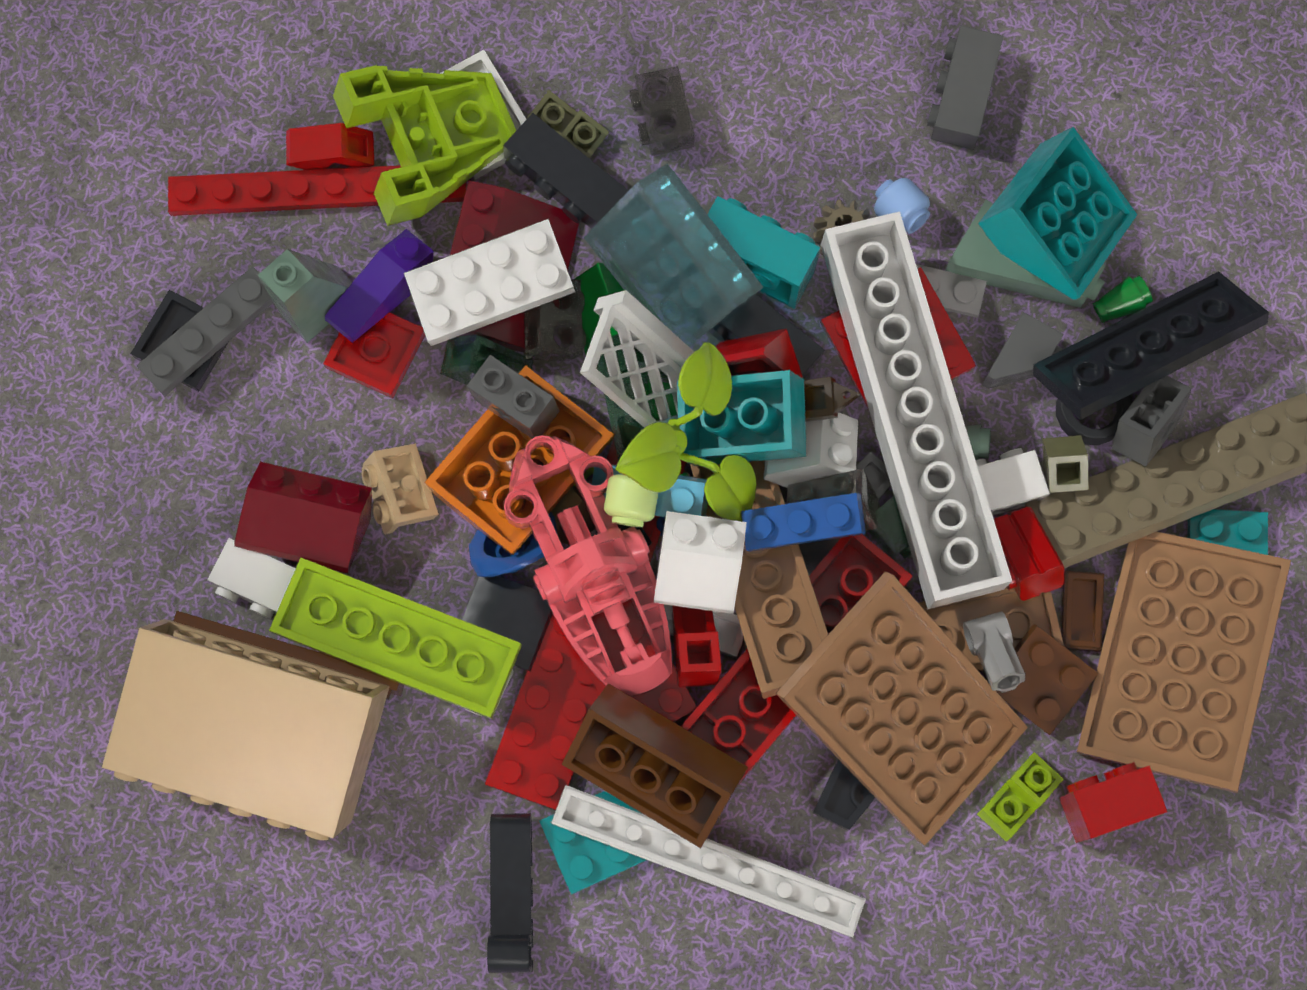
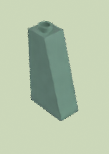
(981, 260)
(304, 290)

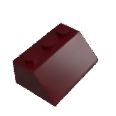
(304, 516)

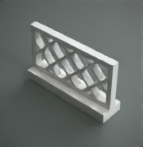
(656, 342)

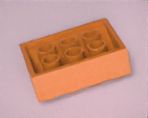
(479, 468)

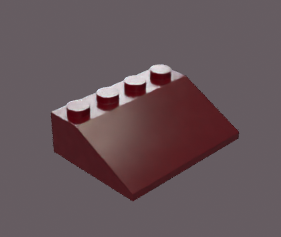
(495, 212)

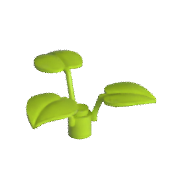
(656, 451)

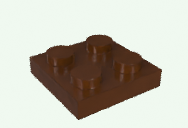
(1052, 680)

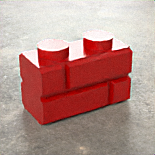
(1029, 554)

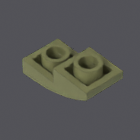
(574, 126)

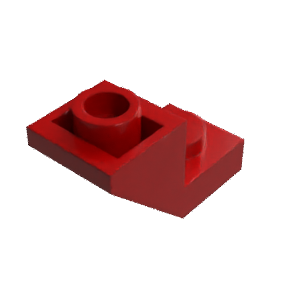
(328, 144)

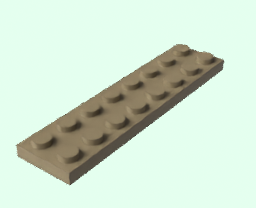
(1177, 482)

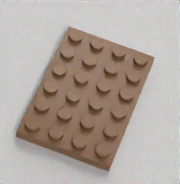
(1185, 659)
(902, 708)

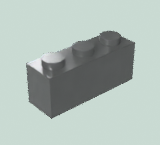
(965, 87)

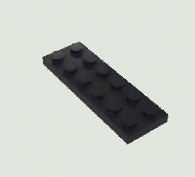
(1150, 344)

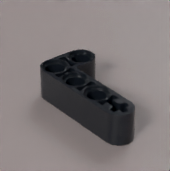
(510, 894)

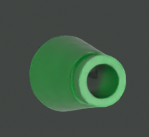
(1124, 299)

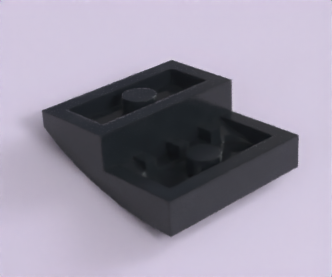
(510, 612)

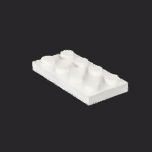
(489, 282)

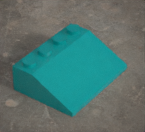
(1060, 215)

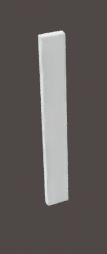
(712, 863)

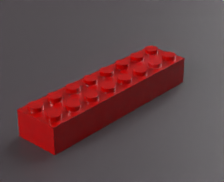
(734, 711)

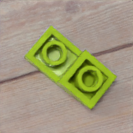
(1020, 796)

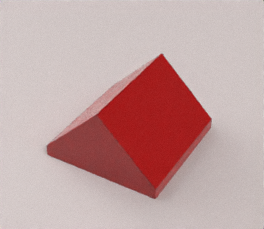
(760, 353)

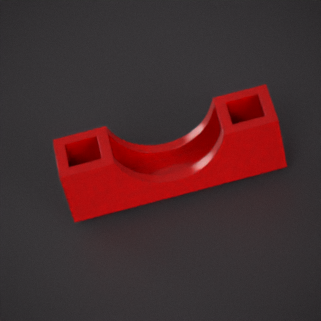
(695, 647)

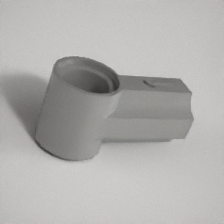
(992, 642)

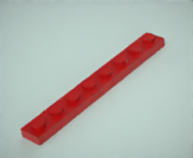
(279, 190)

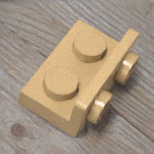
(398, 487)

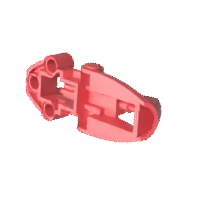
(594, 571)

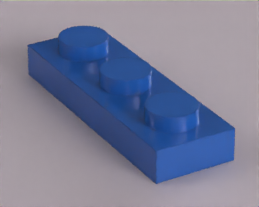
(804, 522)

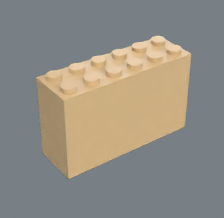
(245, 728)

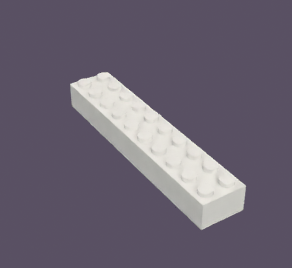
(915, 411)

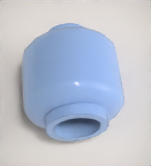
(905, 197)

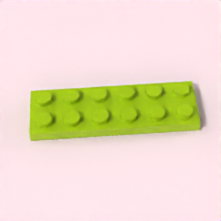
(395, 638)

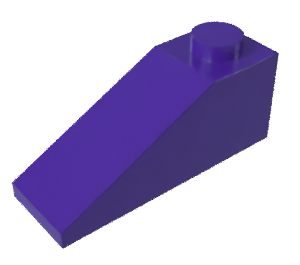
(379, 286)

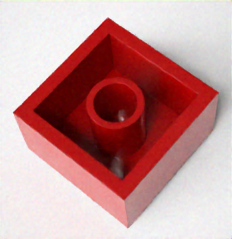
(1109, 805)

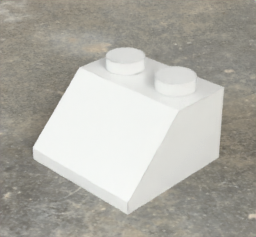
(829, 451)
(700, 562)

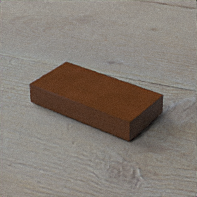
(1082, 610)

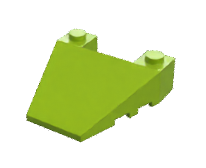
(437, 125)

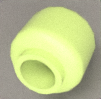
(629, 502)

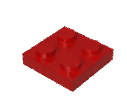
(379, 355)

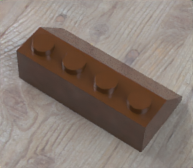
(654, 765)

